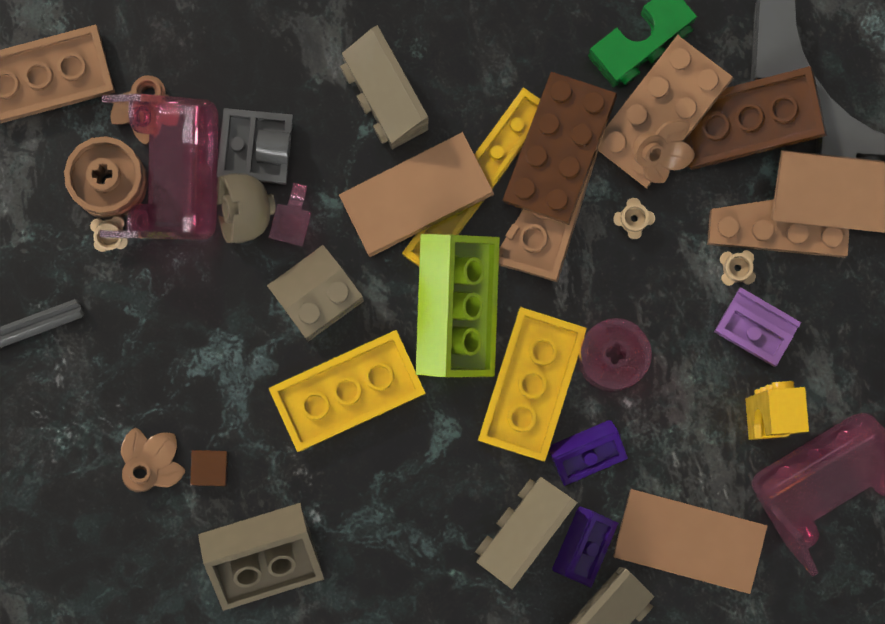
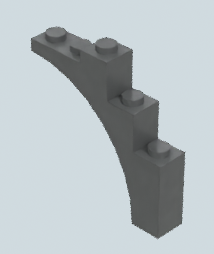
(778, 51)

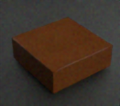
(208, 468)

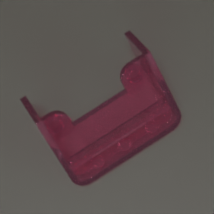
(180, 167)
(820, 479)

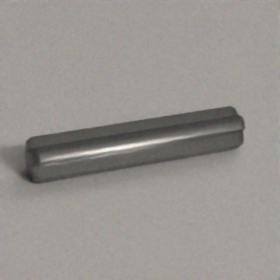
(40, 322)

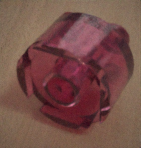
(629, 342)

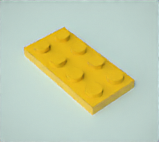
(532, 384)
(347, 391)

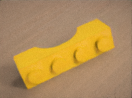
(777, 411)

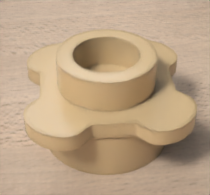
(643, 216)
(114, 224)
(744, 260)

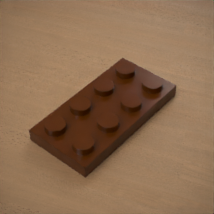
(759, 118)
(560, 148)

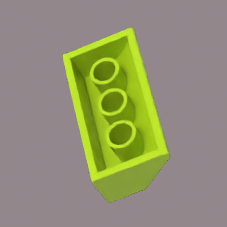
(457, 305)

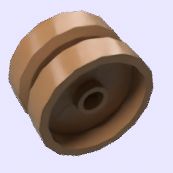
(100, 158)

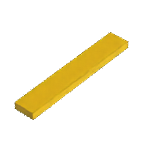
(494, 159)

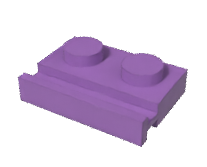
(757, 327)

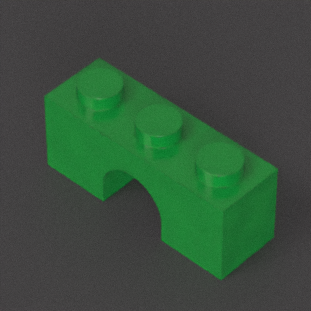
(620, 57)

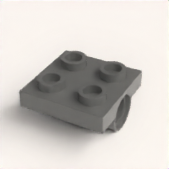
(255, 145)

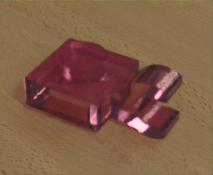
(291, 221)

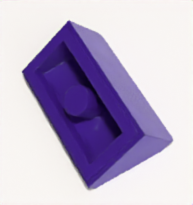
(587, 452)
(585, 546)

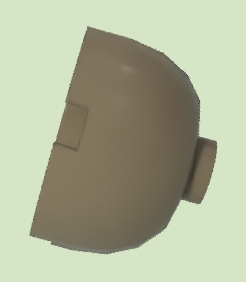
(244, 207)

